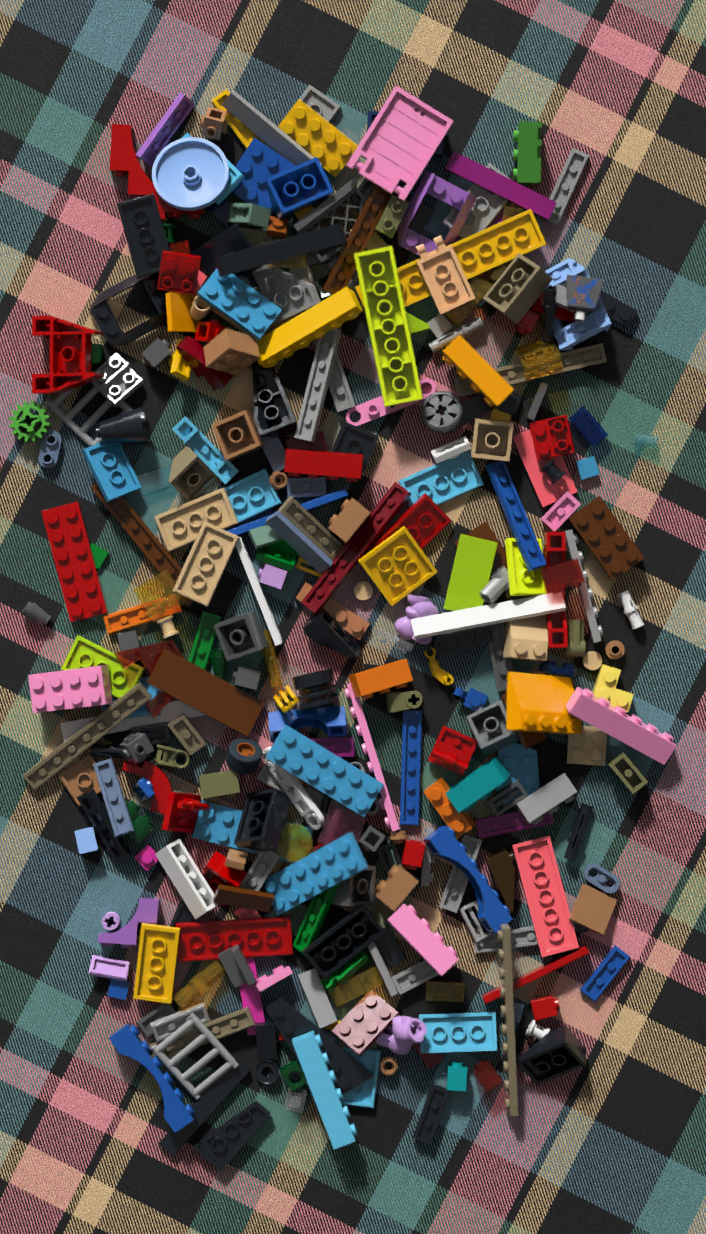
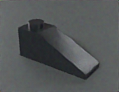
(329, 633)

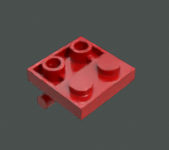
(178, 272)
(552, 437)
(453, 750)
(182, 812)

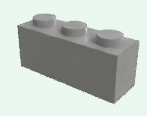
(546, 800)

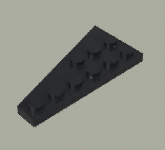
(293, 1024)

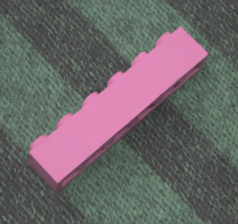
(621, 725)

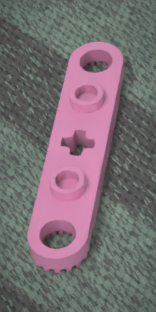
(375, 408)

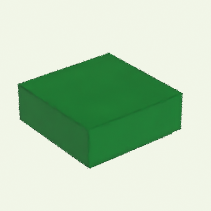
(98, 554)

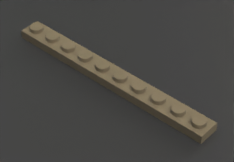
(507, 1012)

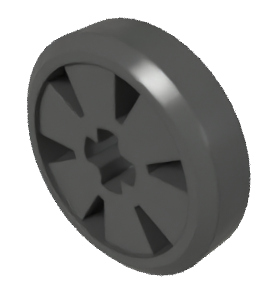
(451, 417)

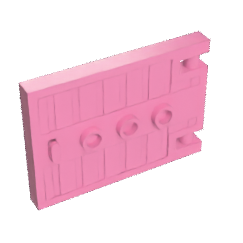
(400, 143)

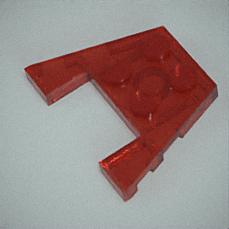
(149, 656)

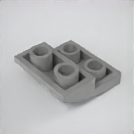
(118, 380)

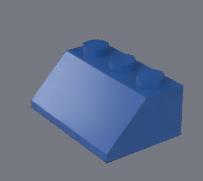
(298, 188)

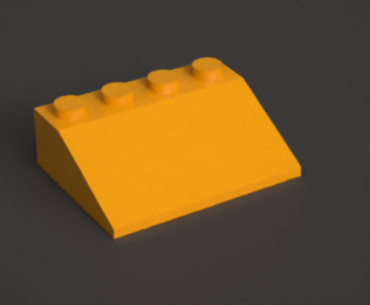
(539, 704)

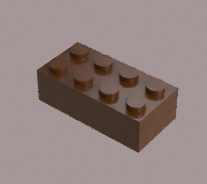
(605, 538)

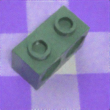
(249, 215)

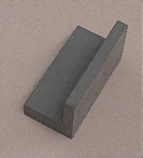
(237, 966)

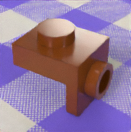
(277, 227)

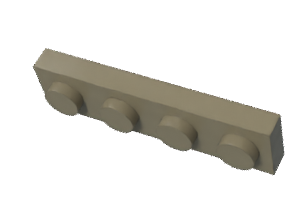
(311, 528)

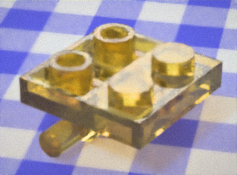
(539, 358)
(158, 596)

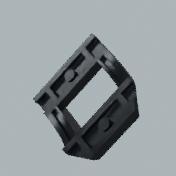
(106, 321)

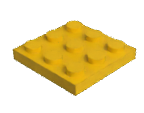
(397, 566)

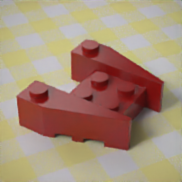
(68, 355)

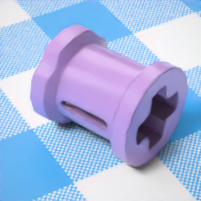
(116, 918)

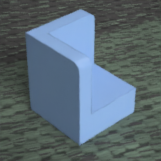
(86, 840)

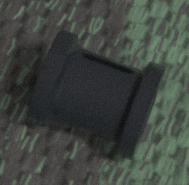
(552, 471)

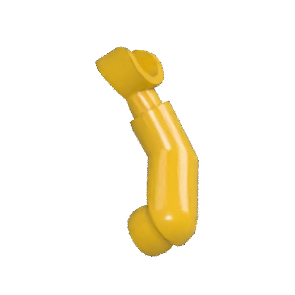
(437, 672)

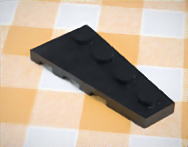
(230, 1137)

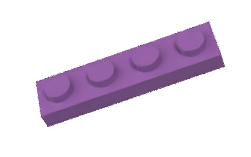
(165, 129)

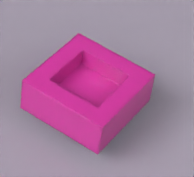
(147, 857)

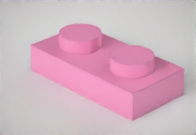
(560, 511)
(278, 974)

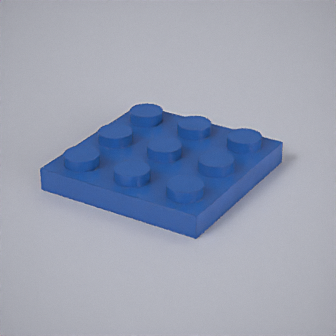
(256, 166)

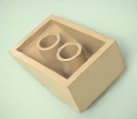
(526, 639)

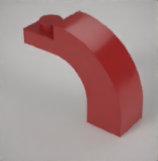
(158, 779)

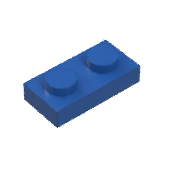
(144, 789)

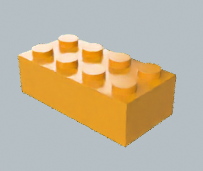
(476, 371)

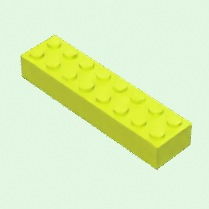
(388, 326)

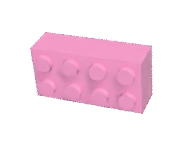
(70, 689)
(422, 940)

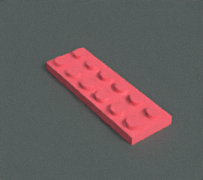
(545, 896)

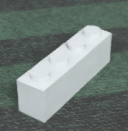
(187, 878)

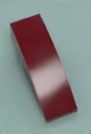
(194, 355)

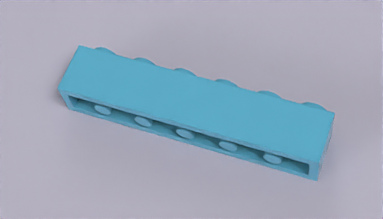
(324, 1090)

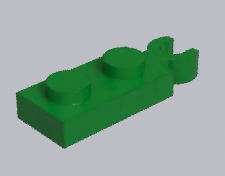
(345, 971)

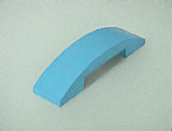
(205, 450)

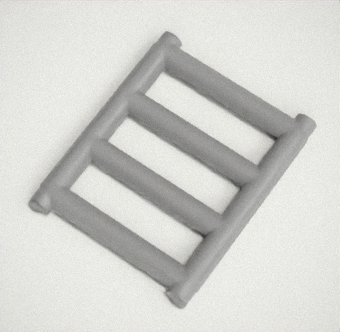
(67, 418)
(206, 1035)

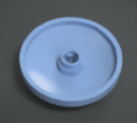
(190, 174)

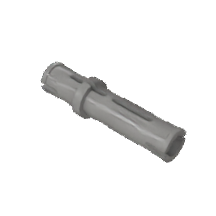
(464, 330)

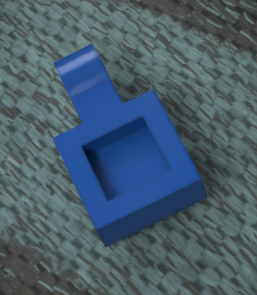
(473, 699)

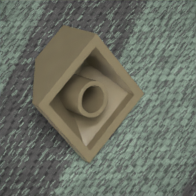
(190, 474)

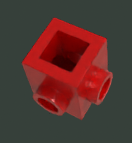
(208, 330)

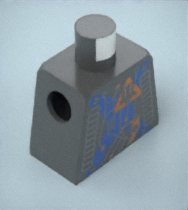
(582, 295)

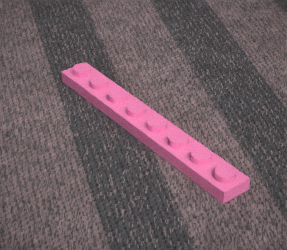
(373, 765)

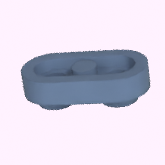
(51, 449)
(601, 878)

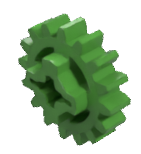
(22, 423)

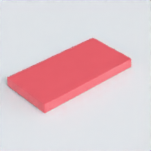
(545, 490)

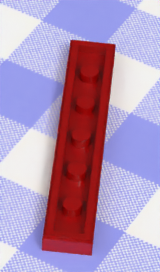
(539, 972)

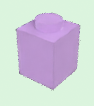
(272, 576)

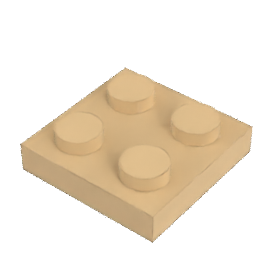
(587, 747)

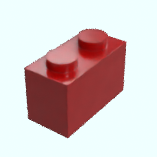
(413, 853)

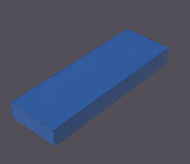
(604, 973)

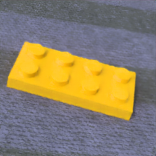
(318, 137)
(156, 963)

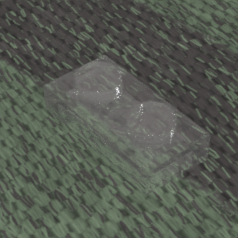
(386, 638)

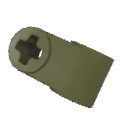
(400, 701)
(170, 756)

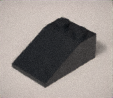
(553, 1056)

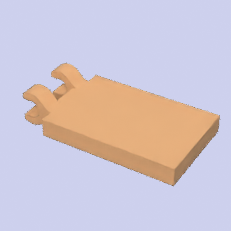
(444, 276)

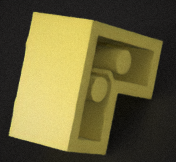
(606, 687)

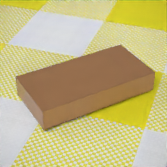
(236, 858)

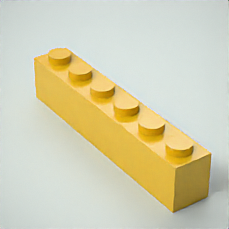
(307, 327)

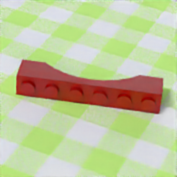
(556, 622)

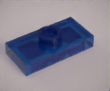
(588, 426)

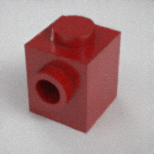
(527, 323)

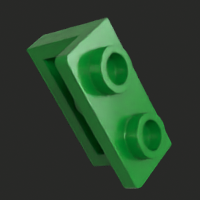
(279, 555)

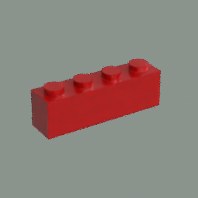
(323, 463)

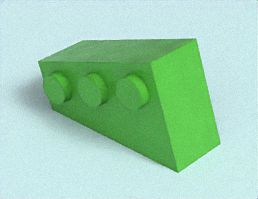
(527, 153)

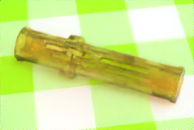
(271, 662)

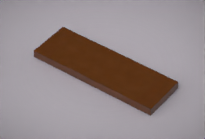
(205, 692)

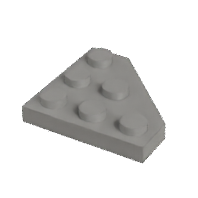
(285, 291)

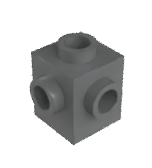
(136, 747)

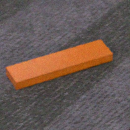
(129, 618)

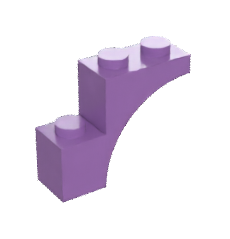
(128, 935)

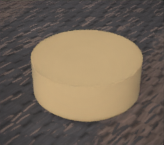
(363, 590)
(592, 660)

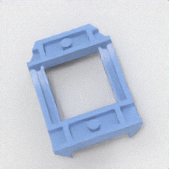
(577, 331)

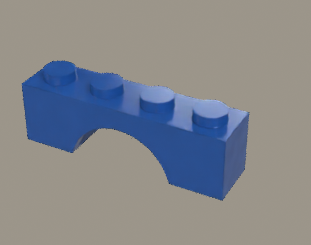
(330, 720)

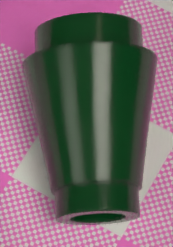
(219, 663)

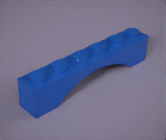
(490, 909)
(175, 1109)

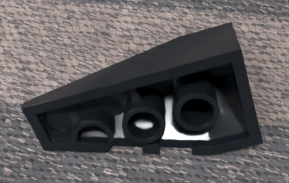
(271, 407)

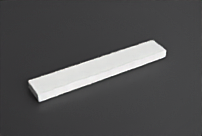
(258, 592)

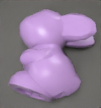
(418, 608)
(402, 1034)

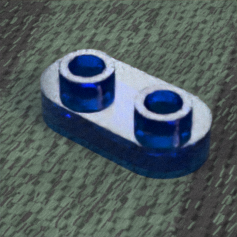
(567, 669)

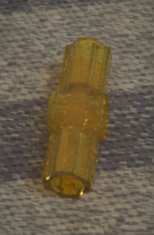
(199, 984)

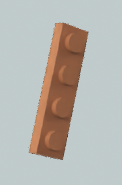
(345, 618)

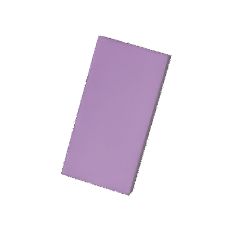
(109, 968)

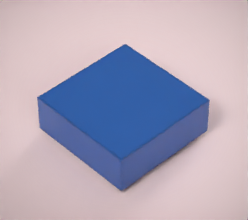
(118, 989)

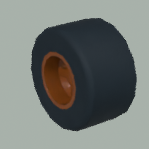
(244, 756)

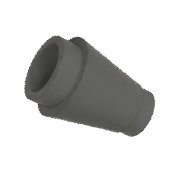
(35, 613)

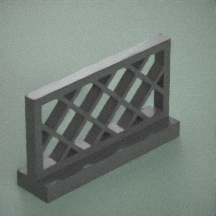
(327, 207)

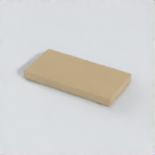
(184, 522)
(205, 563)

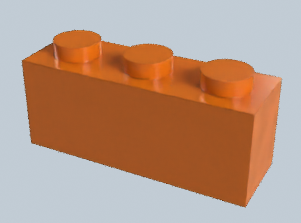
(381, 679)
(459, 822)

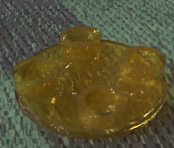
(295, 842)

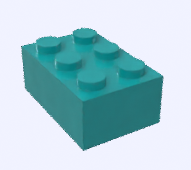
(478, 785)

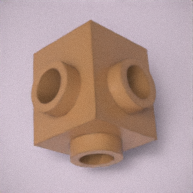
(214, 123)

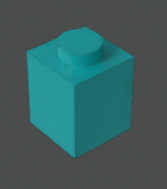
(456, 1076)

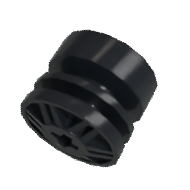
(315, 689)

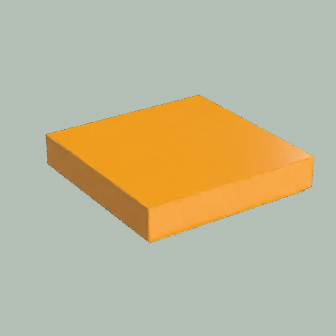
(178, 312)

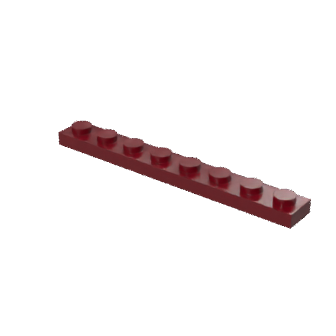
(356, 548)

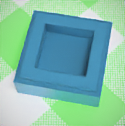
(587, 468)

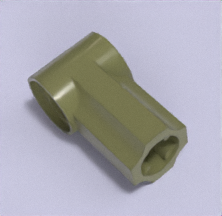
(576, 641)

